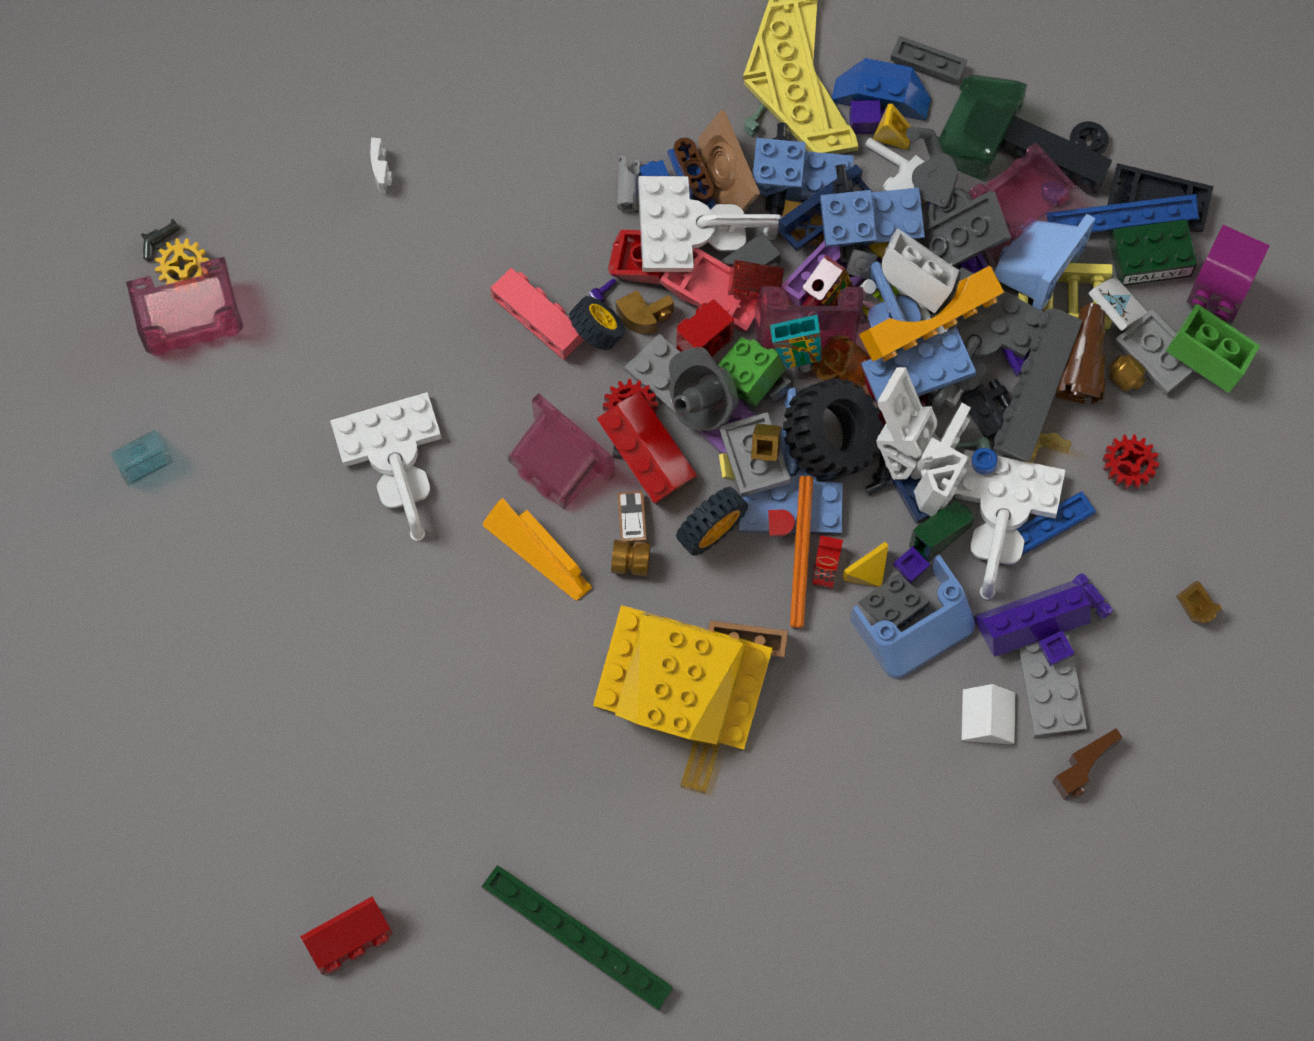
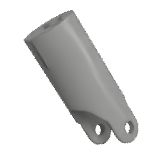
(628, 186)

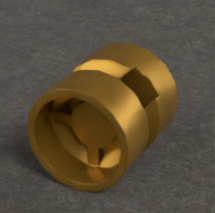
(630, 557)

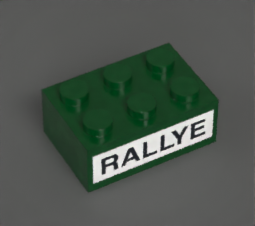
(1153, 252)

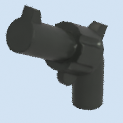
(156, 237)

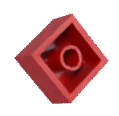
(709, 328)

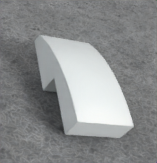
(379, 164)

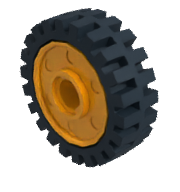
(711, 520)

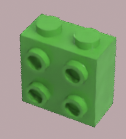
(752, 369)

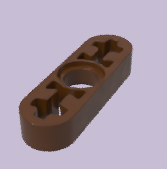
(695, 160)

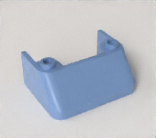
(908, 650)

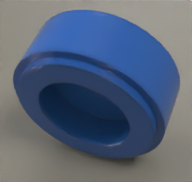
(984, 461)

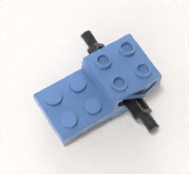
(791, 173)
(867, 216)

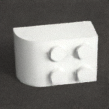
(918, 271)

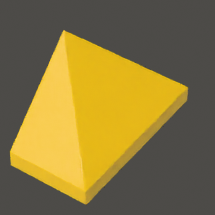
(893, 129)
(868, 569)

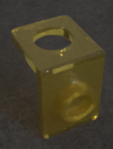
(1053, 442)

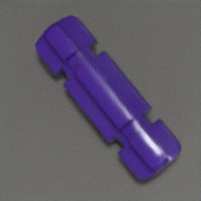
(1093, 596)

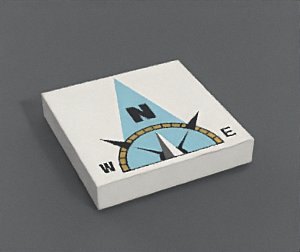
(1117, 303)

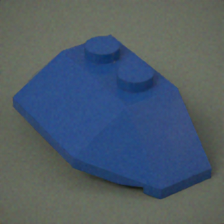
(883, 82)

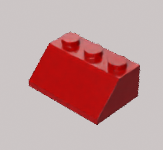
(347, 936)

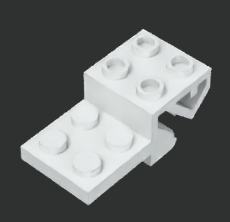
(906, 426)
(941, 466)

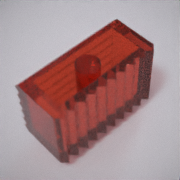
(748, 278)

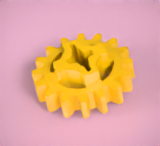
(172, 267)

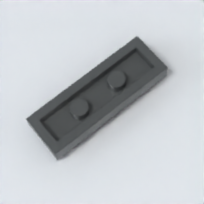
(928, 60)

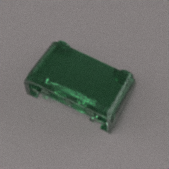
(981, 122)

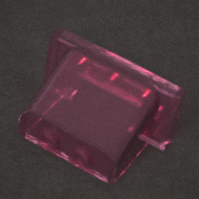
(559, 455)

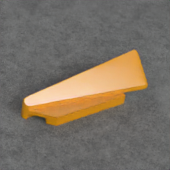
(536, 547)

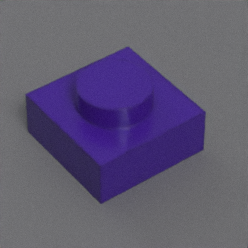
(911, 565)
(1056, 648)

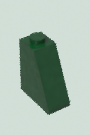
(941, 530)

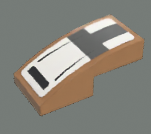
(632, 517)

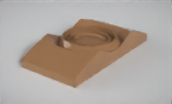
(726, 164)

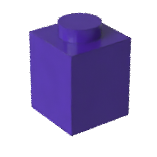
(865, 116)

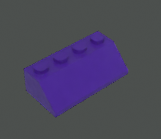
(1034, 618)

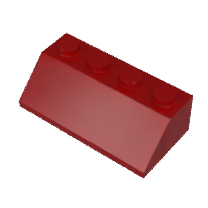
(646, 447)

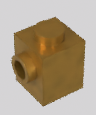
(766, 442)

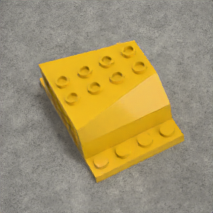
(682, 678)

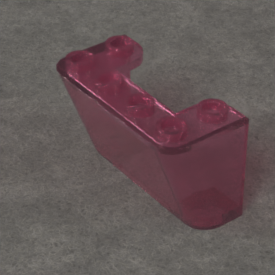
(185, 310)

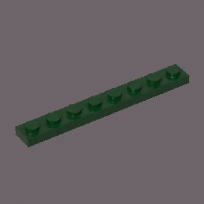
(577, 937)

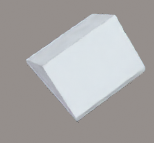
(988, 715)

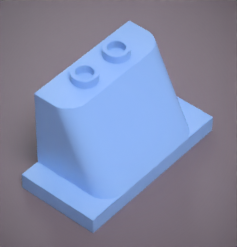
(1041, 256)

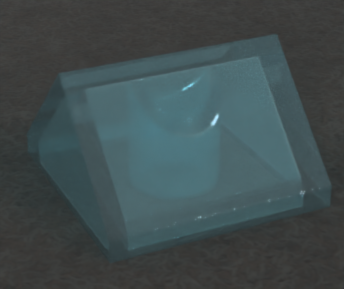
(141, 457)

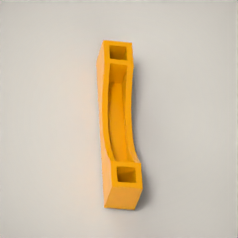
(893, 334)

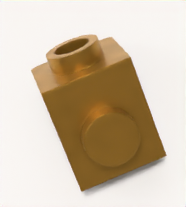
(1198, 603)

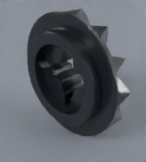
(1098, 134)

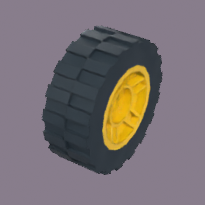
(596, 323)

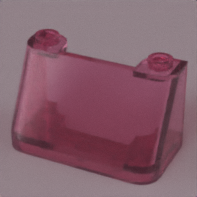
(1027, 189)
(833, 320)

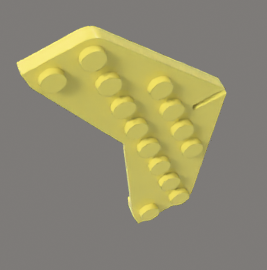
(785, 80)

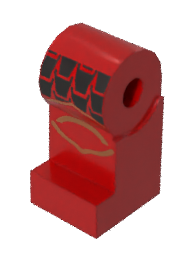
(827, 561)

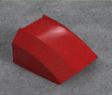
(627, 259)

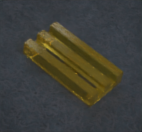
(694, 785)

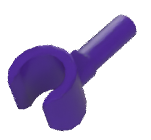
(598, 293)

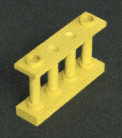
(1075, 274)

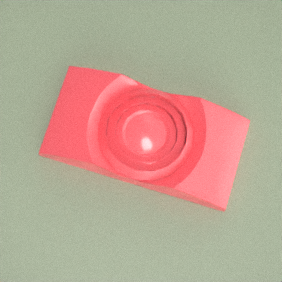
(708, 282)

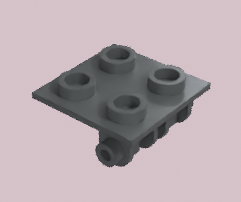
(895, 601)

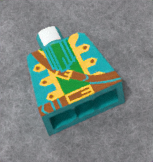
(798, 342)

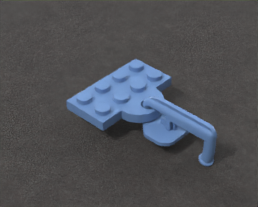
(930, 363)
(826, 498)

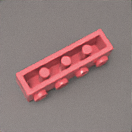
(536, 312)

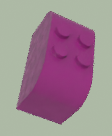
(1227, 273)

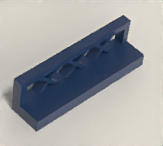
(805, 211)

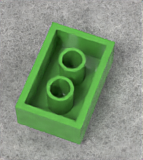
(1212, 348)

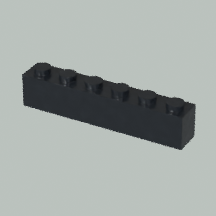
(1078, 163)

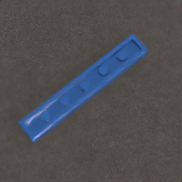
(1131, 214)

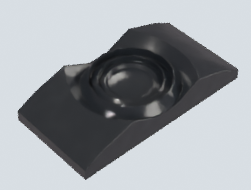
(1137, 184)

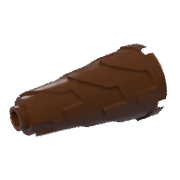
(1086, 363)

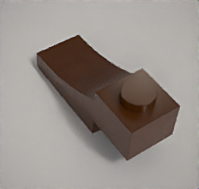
(1075, 779)

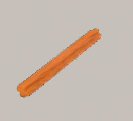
(801, 552)

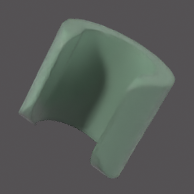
(751, 125)
(981, 442)

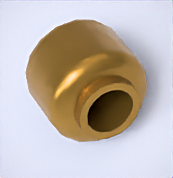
(1127, 372)

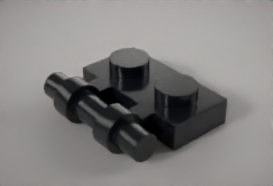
(984, 410)

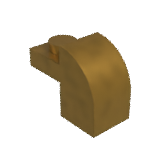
(639, 316)

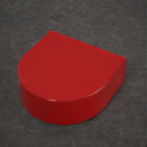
(780, 522)

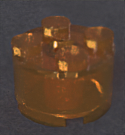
(841, 360)

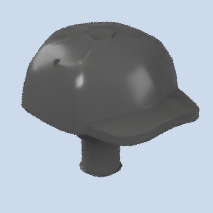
(701, 390)

